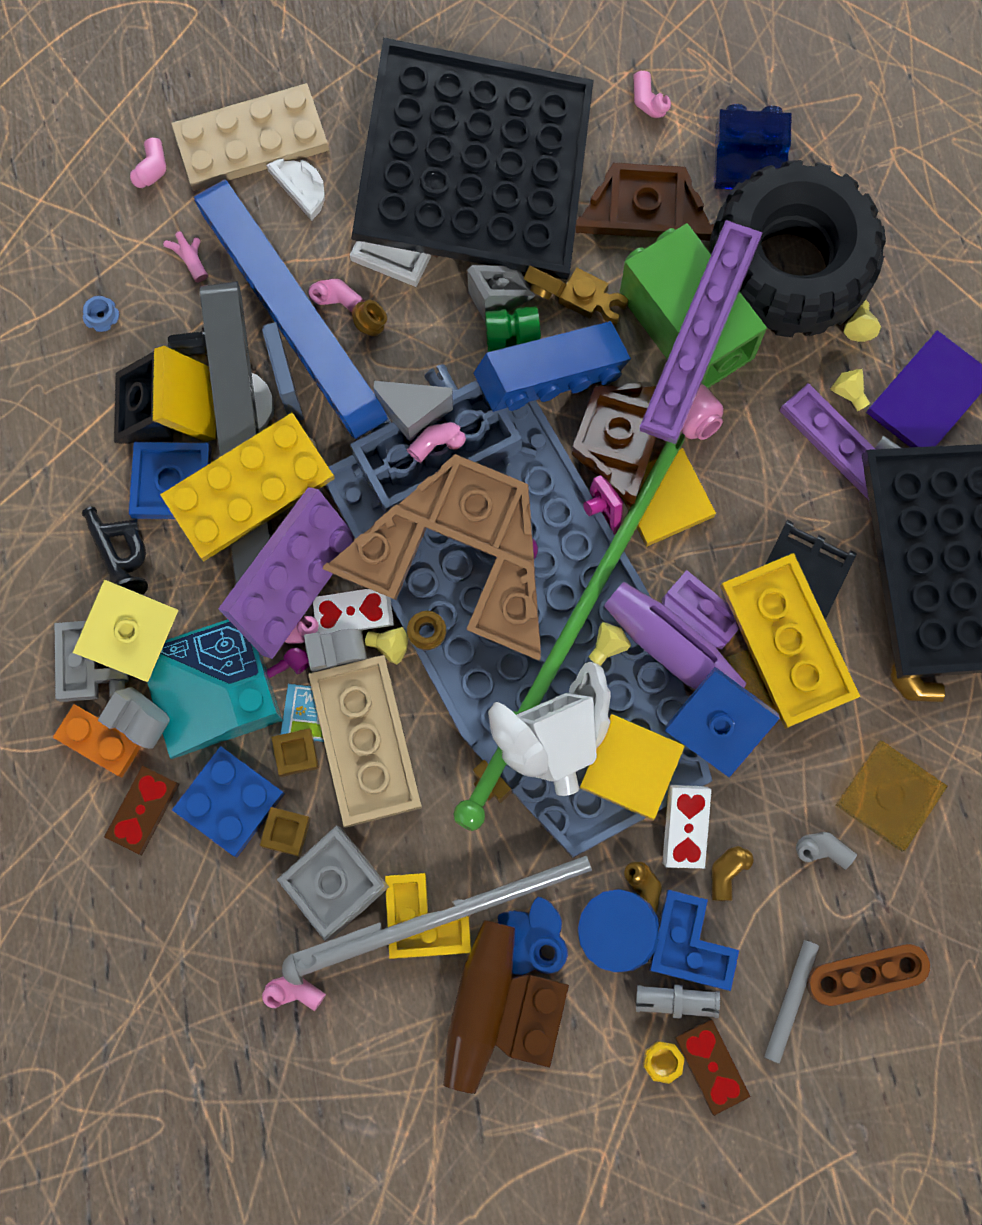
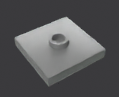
(332, 883)

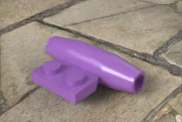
(681, 630)

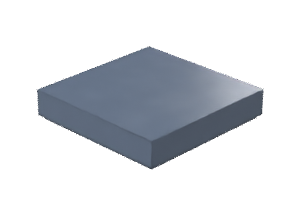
(282, 370)

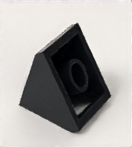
(135, 405)

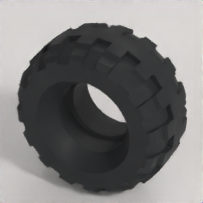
(826, 213)

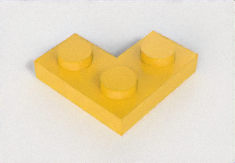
(408, 899)

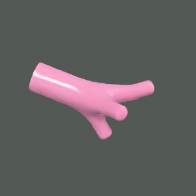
(189, 254)

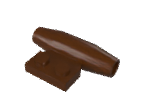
(499, 1011)

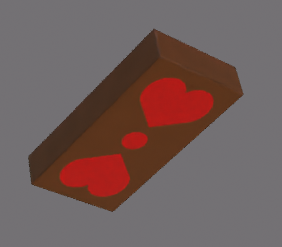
(141, 810)
(712, 1067)

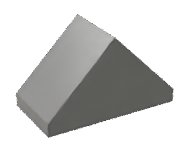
(497, 288)
(413, 405)

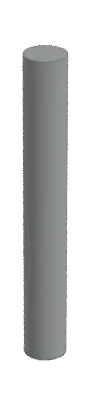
(791, 1001)

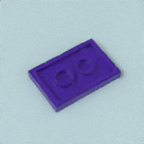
(929, 393)

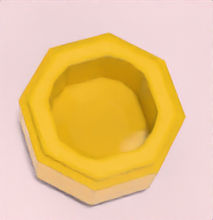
(663, 1062)

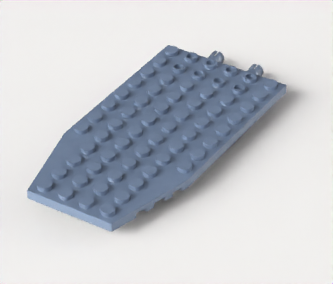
(450, 577)

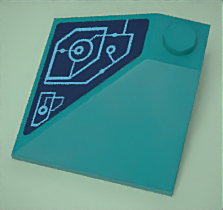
(211, 688)

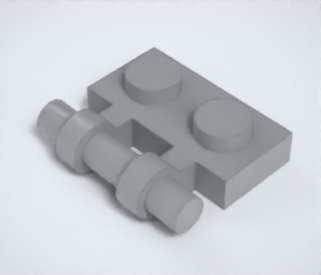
(75, 675)

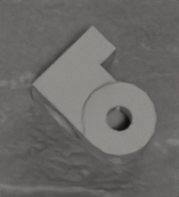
(334, 649)
(135, 717)

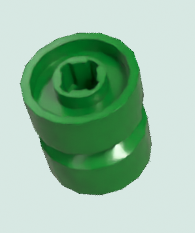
(511, 330)

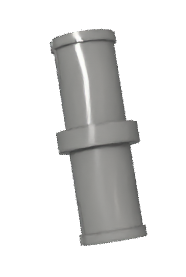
(678, 1001)

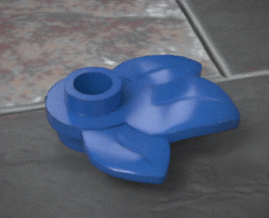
(532, 932)

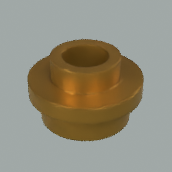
(369, 317)
(426, 618)

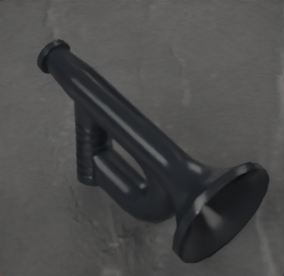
(118, 567)

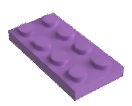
(287, 573)

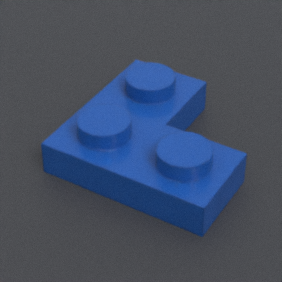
(681, 951)

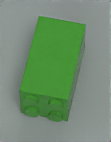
(661, 289)

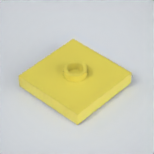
(125, 631)

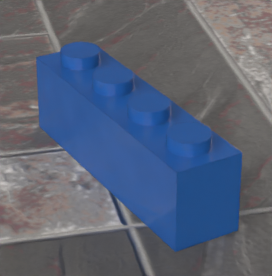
(551, 366)

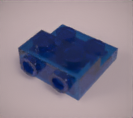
(749, 142)

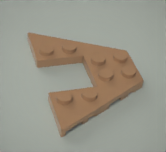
(474, 509)

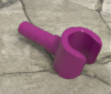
(294, 658)

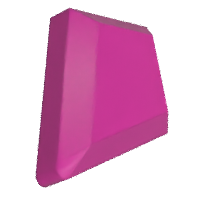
(605, 501)

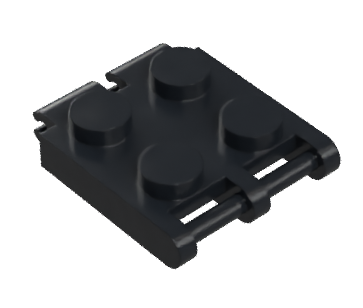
(821, 571)

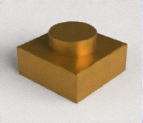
(543, 284)
(295, 752)
(500, 790)
(285, 831)

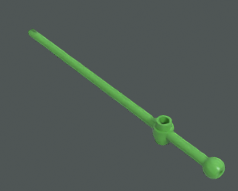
(470, 812)

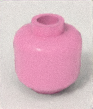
(704, 415)

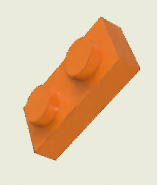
(96, 741)

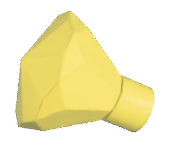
(862, 325)
(851, 386)
(610, 641)
(390, 643)

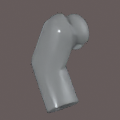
(824, 845)

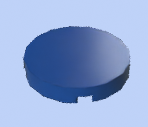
(618, 931)

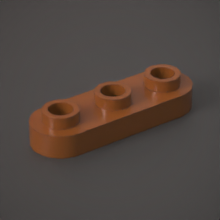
(885, 971)

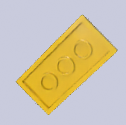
(247, 486)
(789, 640)

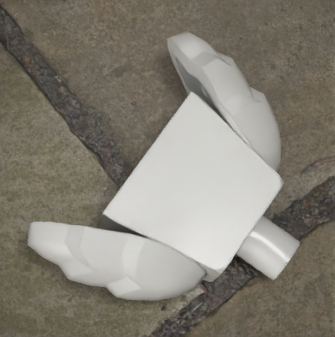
(558, 734)

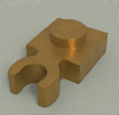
(588, 294)

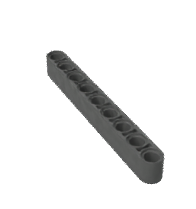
(232, 392)

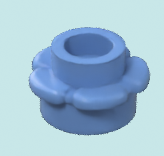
(98, 305)

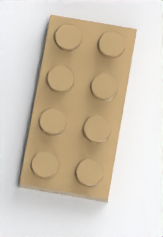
(249, 136)
(364, 741)

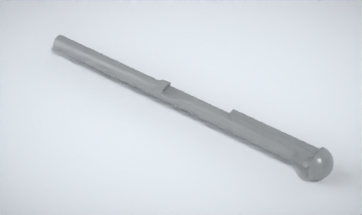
(375, 937)

